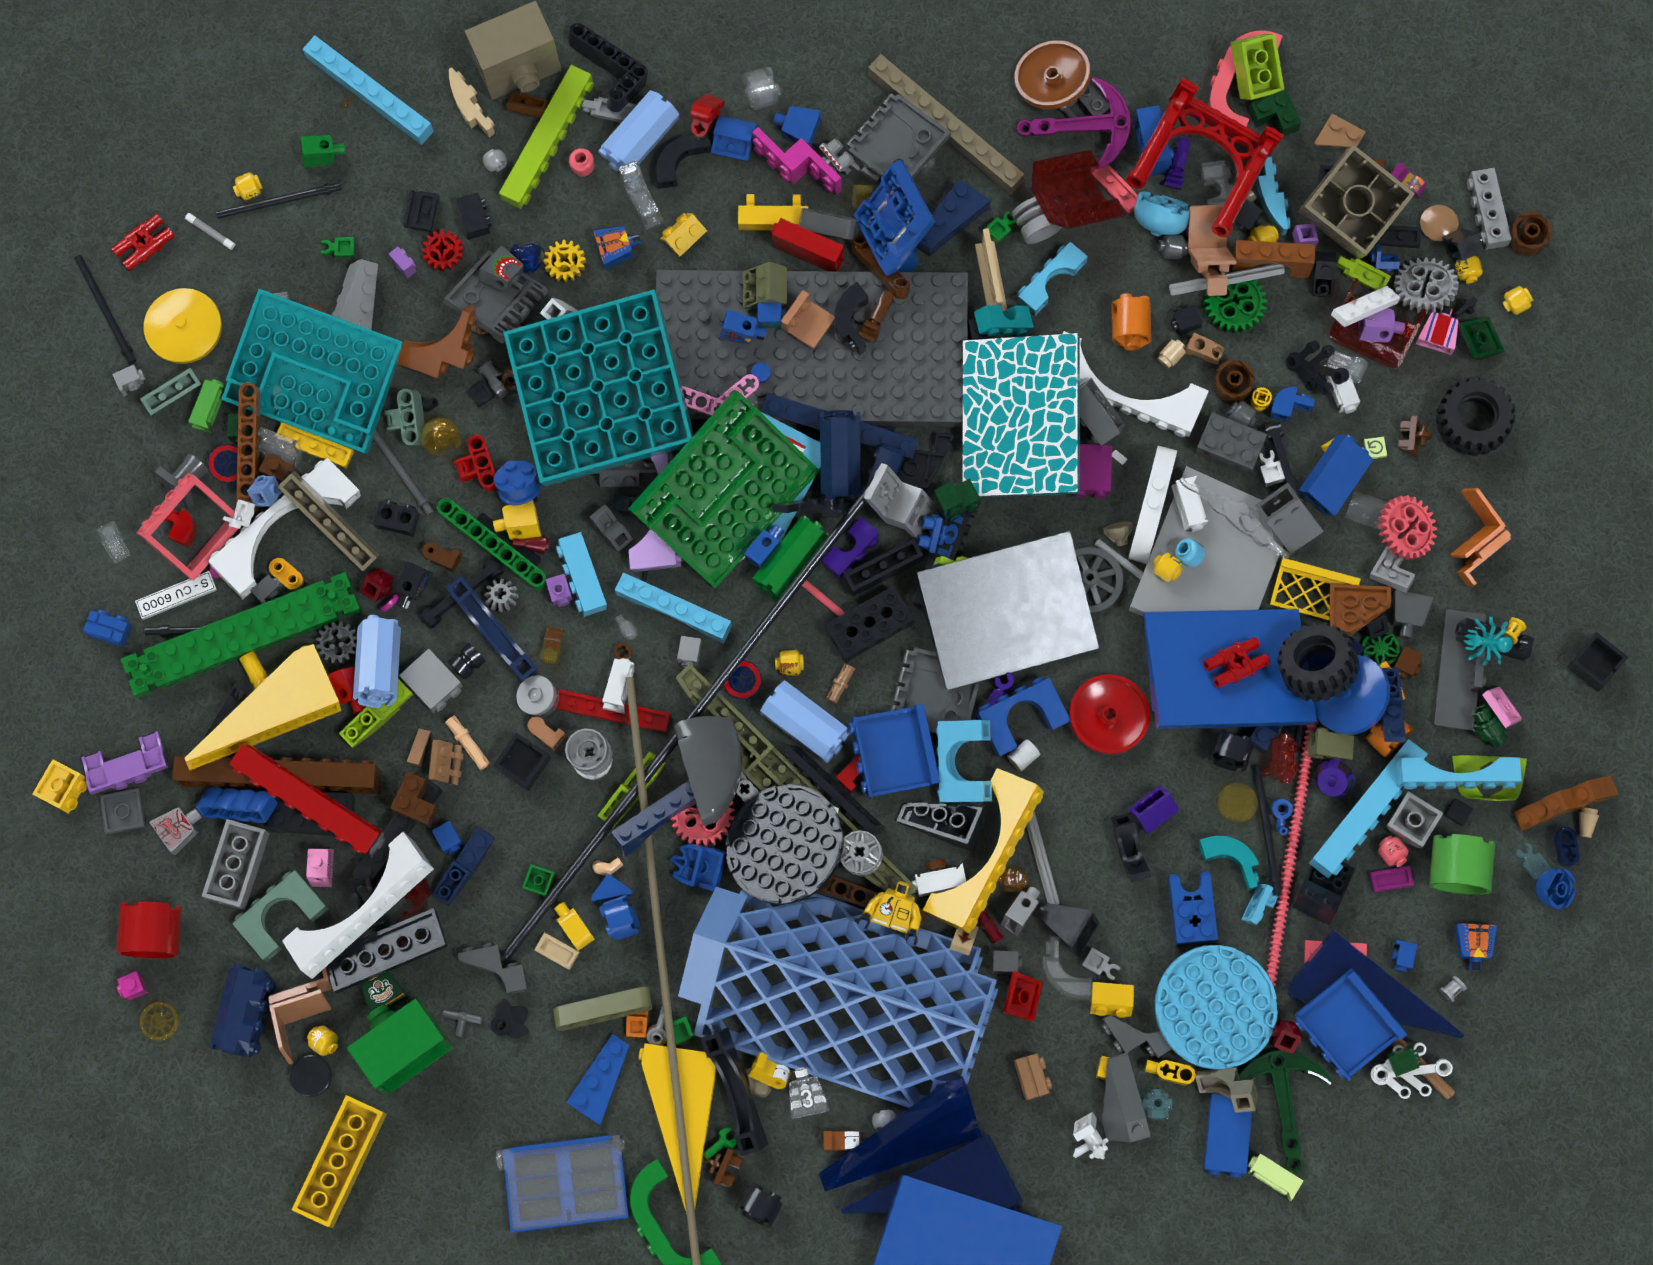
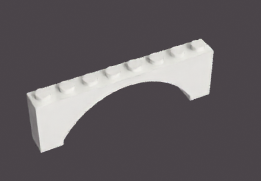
(1173, 412)
(237, 558)
(403, 871)

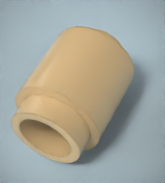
(1171, 353)

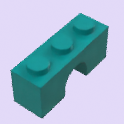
(1013, 321)

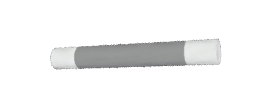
(210, 231)

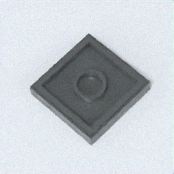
(122, 811)

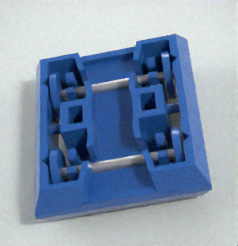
(894, 218)

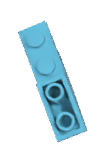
(1272, 201)

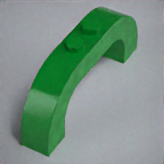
(648, 1227)

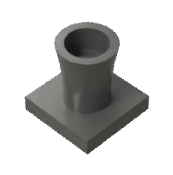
(168, 482)

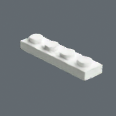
(1365, 306)

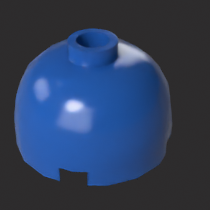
(1555, 888)

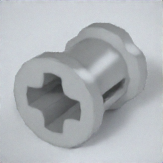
(1452, 989)

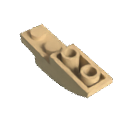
(466, 102)

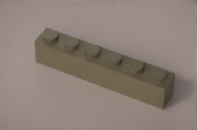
(328, 520)

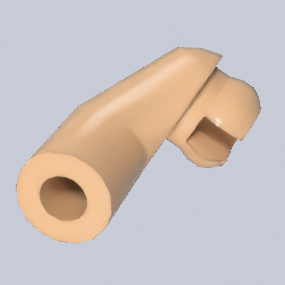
(606, 868)

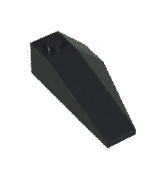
(950, 822)

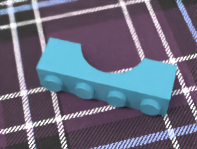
(1068, 261)

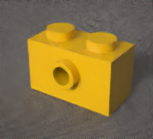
(1112, 999)

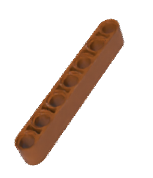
(244, 441)

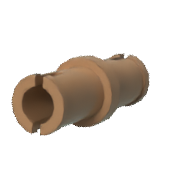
(840, 683)

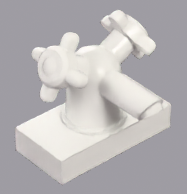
(1086, 1129)

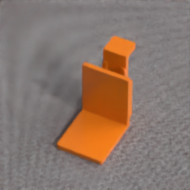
(1485, 541)

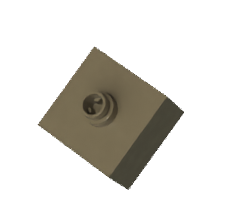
(514, 51)
(1356, 202)

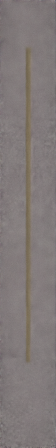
(664, 980)

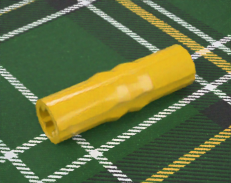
(253, 669)

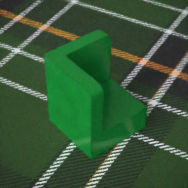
(682, 1030)

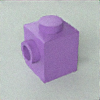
(559, 590)

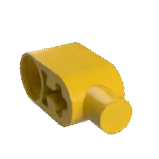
(573, 926)
(1154, 1068)

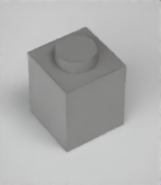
(689, 651)

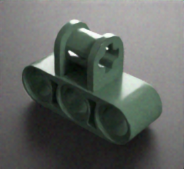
(400, 418)

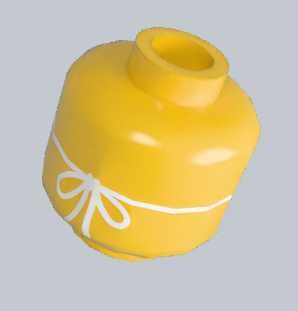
(322, 1040)

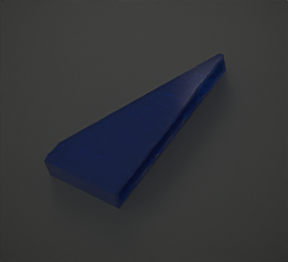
(1338, 956)
(929, 1126)
(970, 1170)

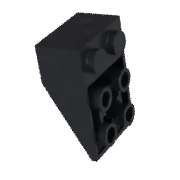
(1323, 895)

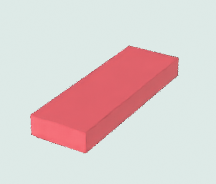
(1116, 187)

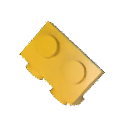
(683, 233)

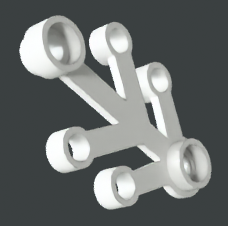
(1424, 1069)

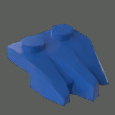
(699, 866)

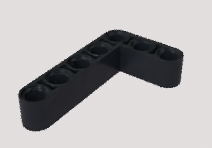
(630, 72)

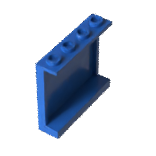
(894, 751)
(1349, 1024)

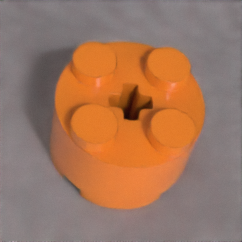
(1376, 739)

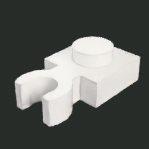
(1271, 470)

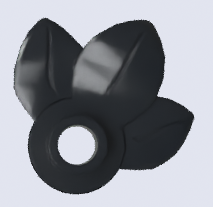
(512, 1018)

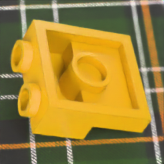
(61, 786)

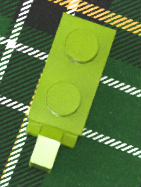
(1367, 274)

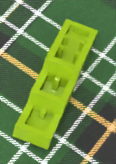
(624, 788)

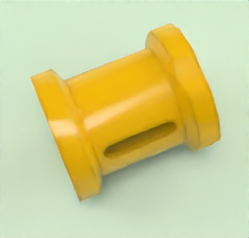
(1517, 629)

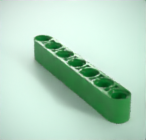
(485, 538)

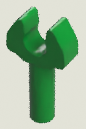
(723, 1142)

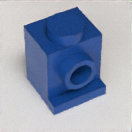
(1403, 956)

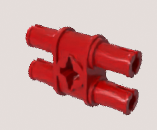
(142, 251)
(1236, 662)

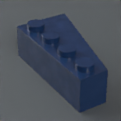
(953, 214)

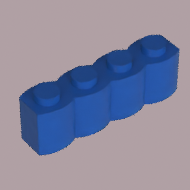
(236, 804)

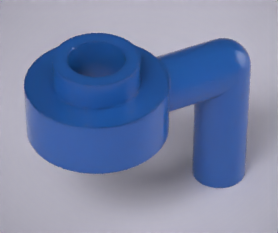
(1281, 816)

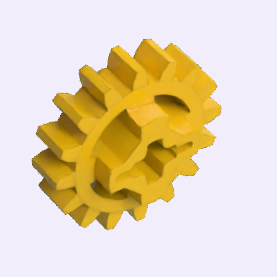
(565, 252)

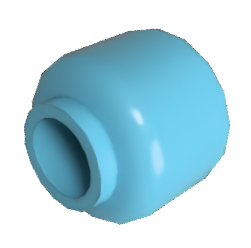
(1190, 552)

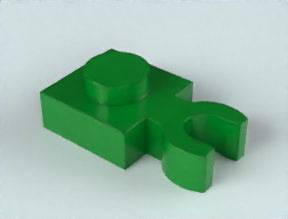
(1000, 228)
(342, 248)

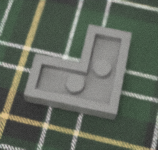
(1388, 572)

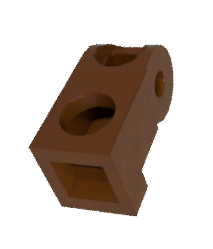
(441, 557)

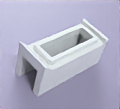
(1344, 395)
(1189, 506)
(616, 689)
(939, 881)

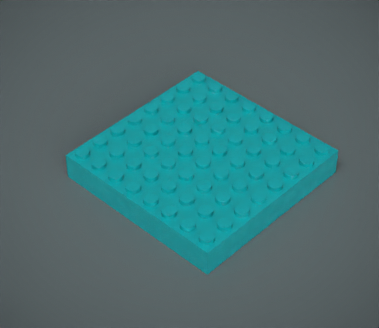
(599, 388)

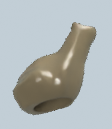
(756, 1087)

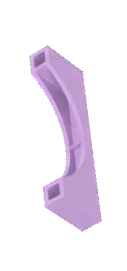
(651, 551)

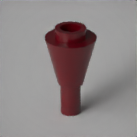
(536, 544)

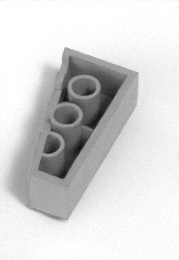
(358, 294)

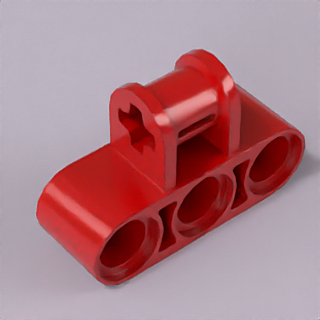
(705, 111)
(472, 461)

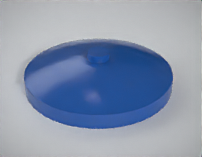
(1361, 704)

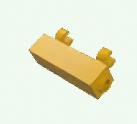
(764, 217)

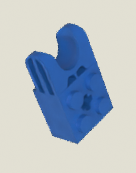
(1192, 905)

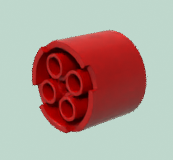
(149, 930)

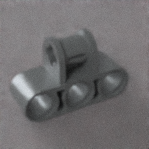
(828, 223)

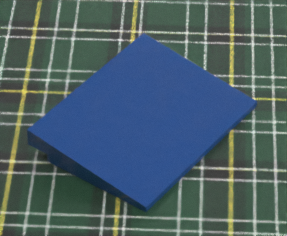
(1185, 691)
(954, 1229)

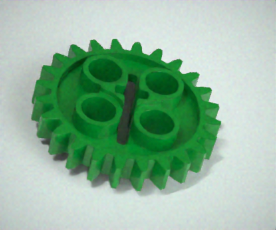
(1241, 317)

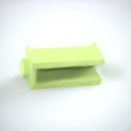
(1274, 1176)

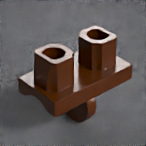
(1413, 427)
(722, 1177)

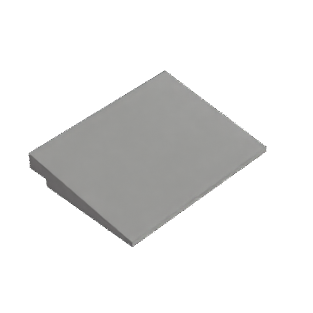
(1233, 566)

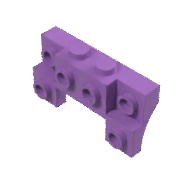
(127, 768)

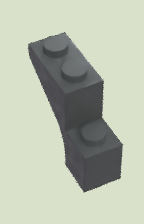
(490, 960)
(1129, 1038)

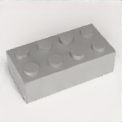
(235, 864)

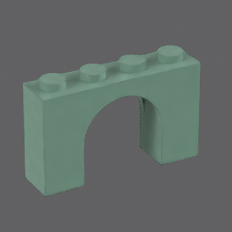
(252, 922)

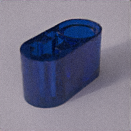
(1560, 844)

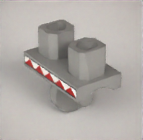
(840, 162)

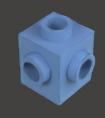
(264, 491)

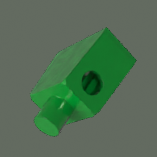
(319, 150)

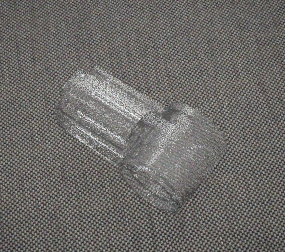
(1355, 365)

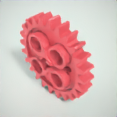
(1413, 542)
(700, 833)

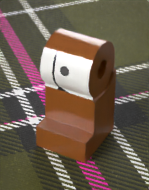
(841, 1140)

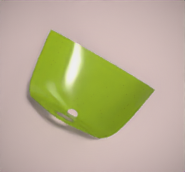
(1471, 763)

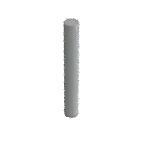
(1120, 559)

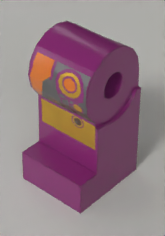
(1410, 180)

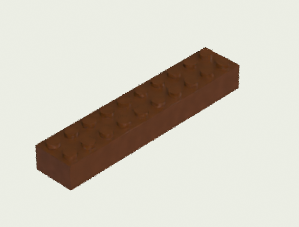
(324, 775)

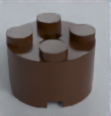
(1530, 234)
(1233, 371)

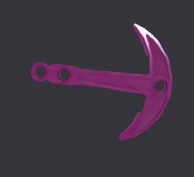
(1095, 123)

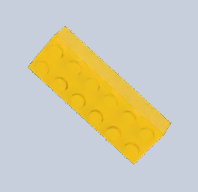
(339, 1162)

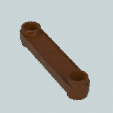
(895, 282)

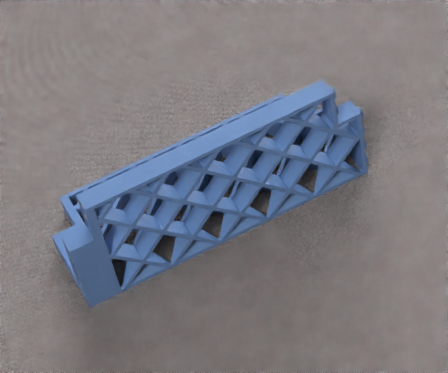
(851, 985)

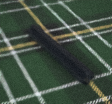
(528, 554)

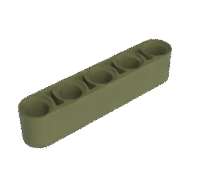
(602, 1008)

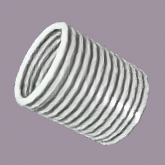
(1023, 755)

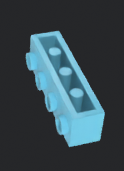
(582, 574)

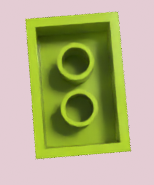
(1257, 66)

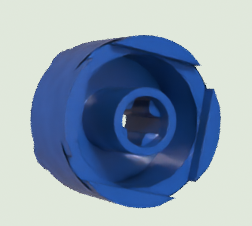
(620, 918)

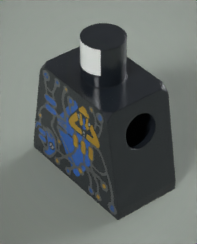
(414, 576)

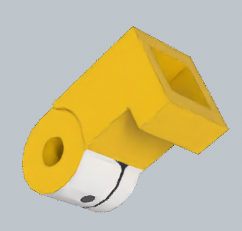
(769, 1072)

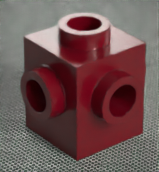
(377, 585)
(1286, 1036)

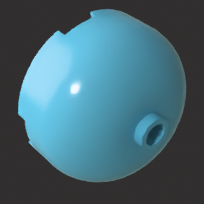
(1159, 216)

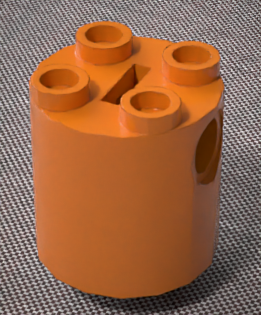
(1131, 321)

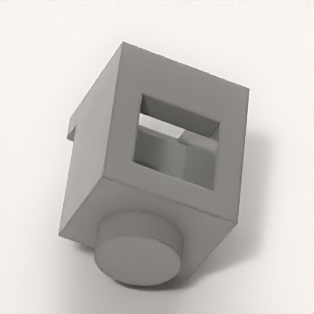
(129, 379)

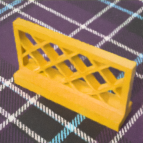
(1313, 573)

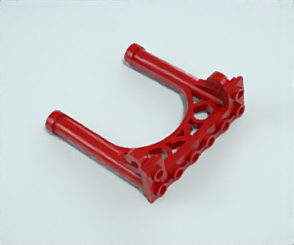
(1258, 146)

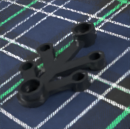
(1296, 362)

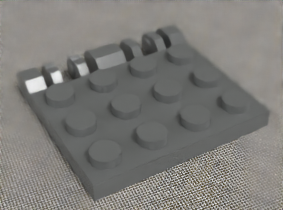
(492, 304)

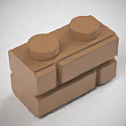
(1032, 1076)

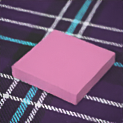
(1502, 706)

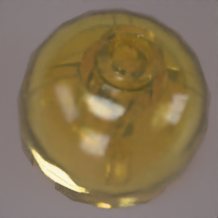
(440, 435)

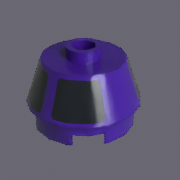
(1334, 778)

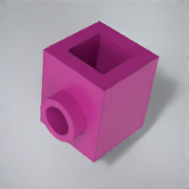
(132, 986)

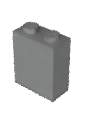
(431, 681)

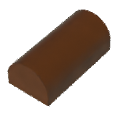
(527, 105)

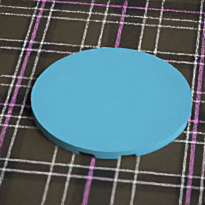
(1216, 1007)

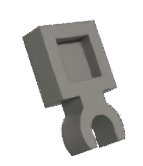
(1097, 962)

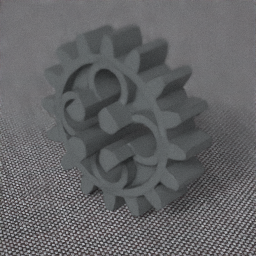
(327, 637)

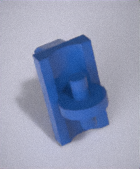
(936, 531)

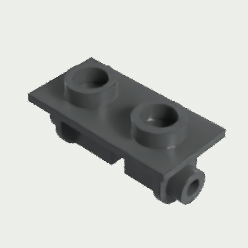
(1094, 101)

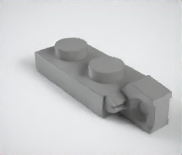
(599, 109)

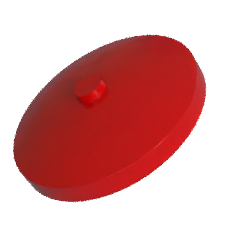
(1109, 714)

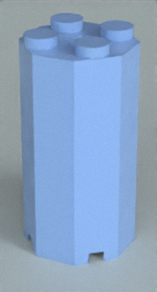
(639, 131)
(377, 662)
(805, 722)

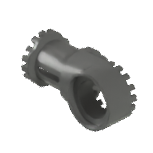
(494, 378)

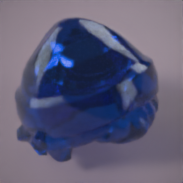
(530, 255)

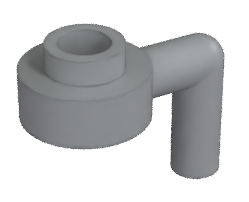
(658, 1029)

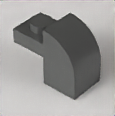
(610, 528)

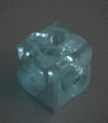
(1154, 1112)

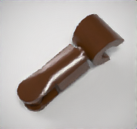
(872, 326)

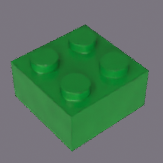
(538, 880)

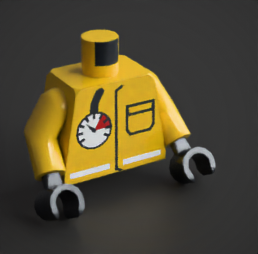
(894, 910)

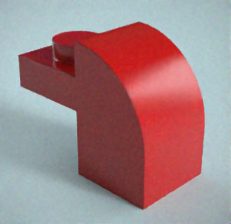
(183, 527)

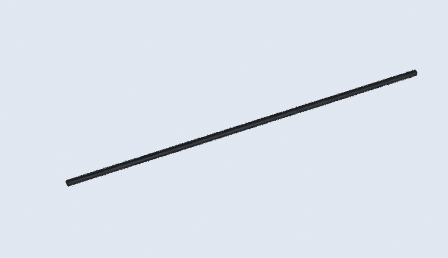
(696, 712)

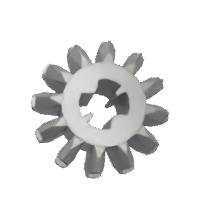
(507, 599)

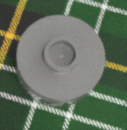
(537, 696)

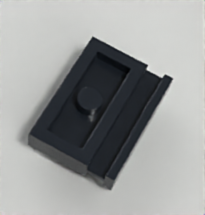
(421, 210)

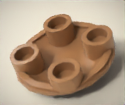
(1438, 222)

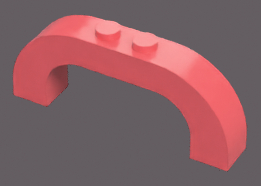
(1222, 82)

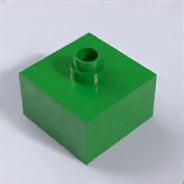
(399, 1045)

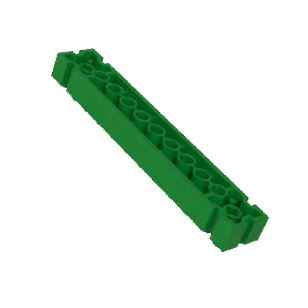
(240, 634)

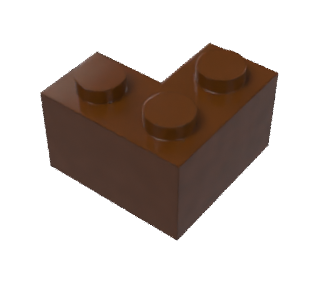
(409, 801)

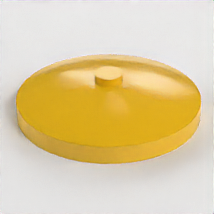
(182, 326)

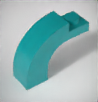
(1233, 849)

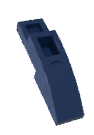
(1392, 720)
(464, 866)

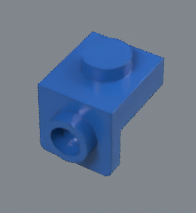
(1384, 261)

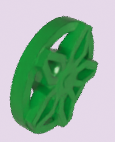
(1381, 648)

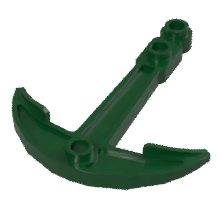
(1282, 1090)

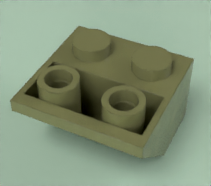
(764, 285)

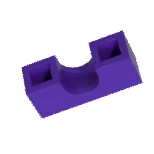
(842, 562)

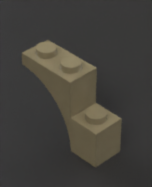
(1227, 1083)

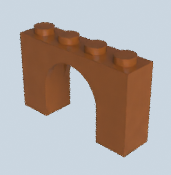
(1296, 256)

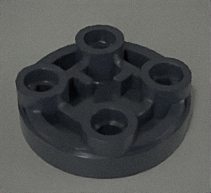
(311, 1076)

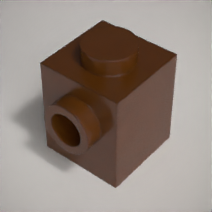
(1408, 663)

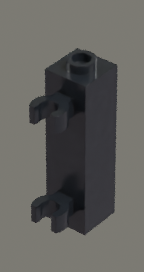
(1519, 651)
(236, 696)

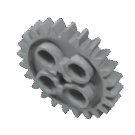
(1439, 290)

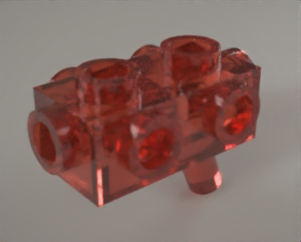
(1283, 762)

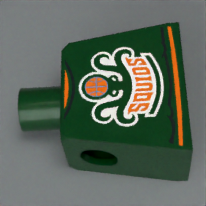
(382, 991)

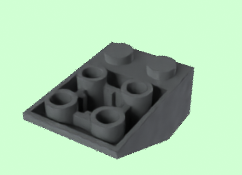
(1289, 518)

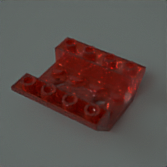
(1066, 180)

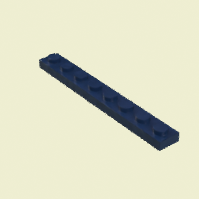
(810, 416)

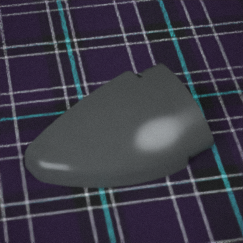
(711, 762)

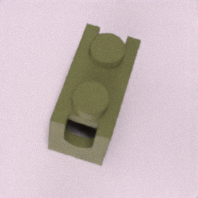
(1330, 745)

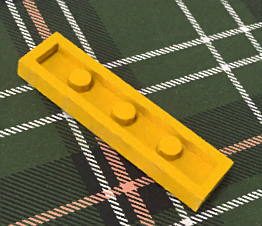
(318, 446)

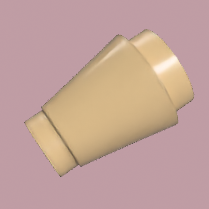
(1587, 821)

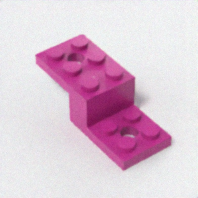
(796, 162)

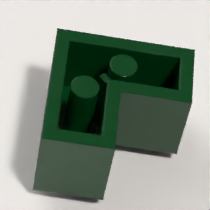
(1276, 108)
(956, 499)

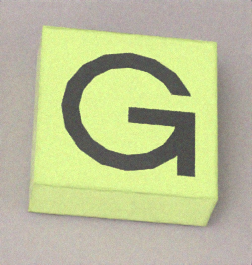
(1376, 447)

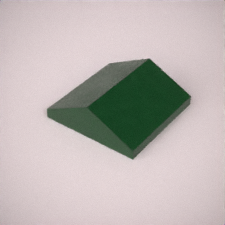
(1481, 338)

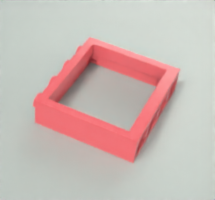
(161, 511)

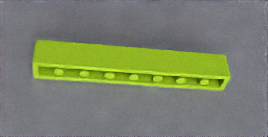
(546, 137)

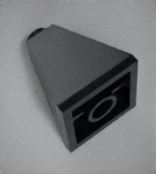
(1070, 924)

